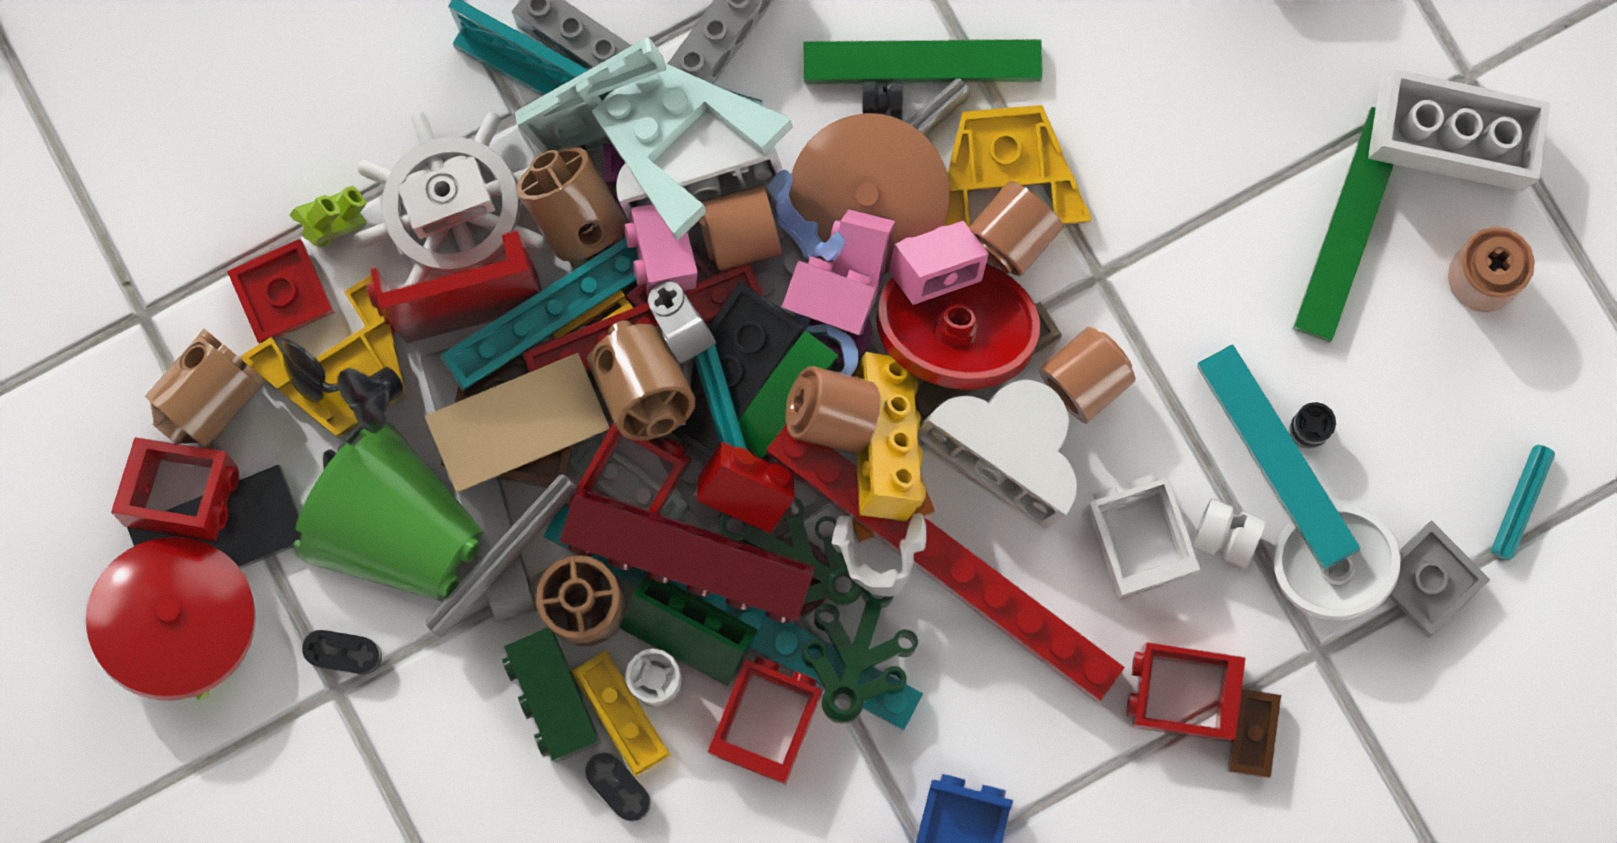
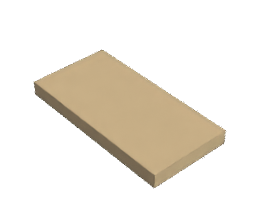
(517, 422)

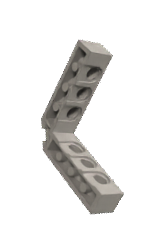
(588, 43)

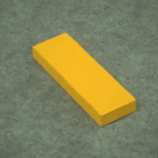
(620, 713)

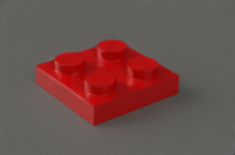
(280, 291)

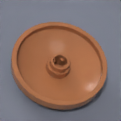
(874, 169)

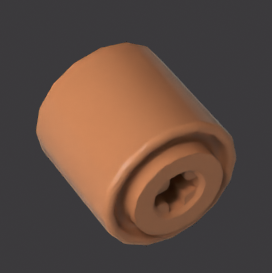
(739, 228)
(1016, 228)
(1476, 283)
(1088, 373)
(832, 409)

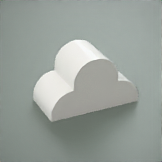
(706, 163)
(1009, 446)

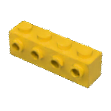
(892, 459)

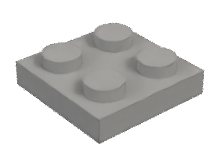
(1434, 579)

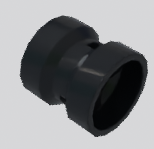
(883, 99)
(1318, 420)

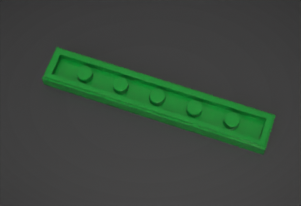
(923, 61)
(1344, 241)

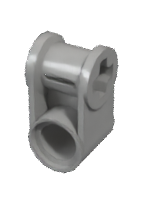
(679, 321)

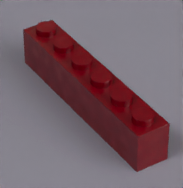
(687, 555)

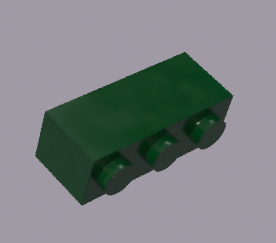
(688, 629)
(550, 695)

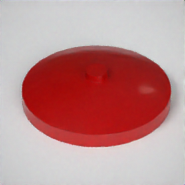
(964, 336)
(170, 618)

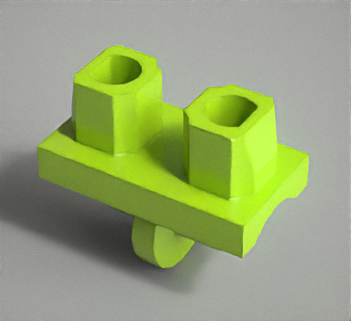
(331, 216)

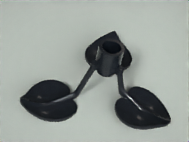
(365, 394)

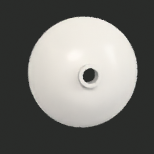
(1367, 576)

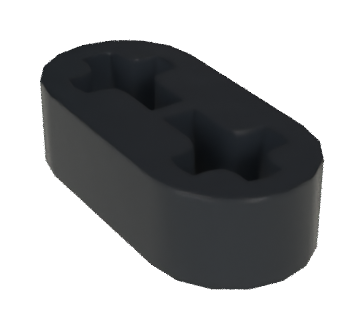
(344, 643)
(610, 793)

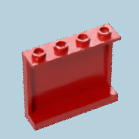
(458, 298)

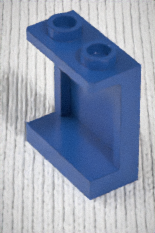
(963, 814)

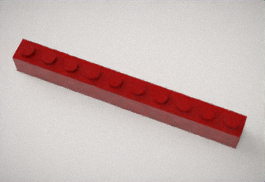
(957, 571)

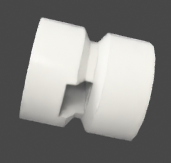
(1228, 533)
(654, 677)

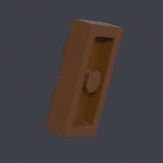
(1255, 734)

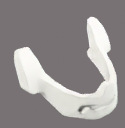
(879, 584)

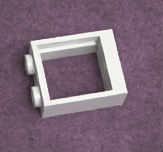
(1158, 576)

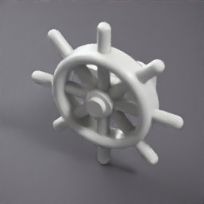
(447, 200)

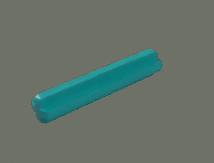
(719, 398)
(1523, 502)

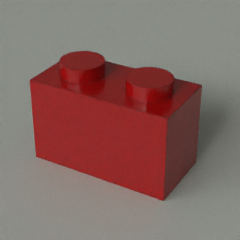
(746, 487)

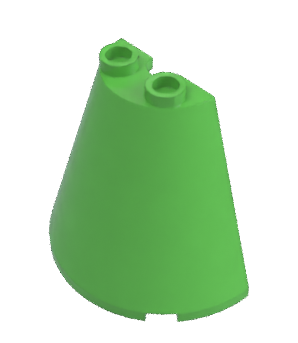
(386, 519)

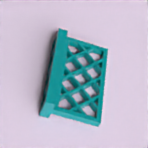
(511, 51)

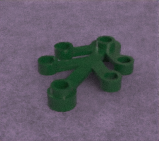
(803, 553)
(856, 659)

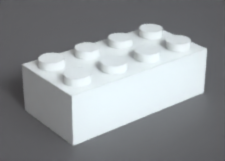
(1459, 130)

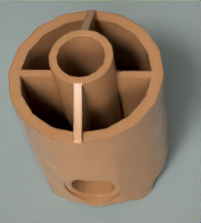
(571, 204)
(641, 381)
(202, 392)
(579, 581)

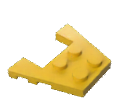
(1016, 147)
(364, 351)

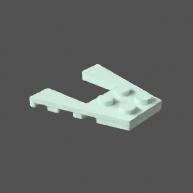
(656, 111)
(565, 114)

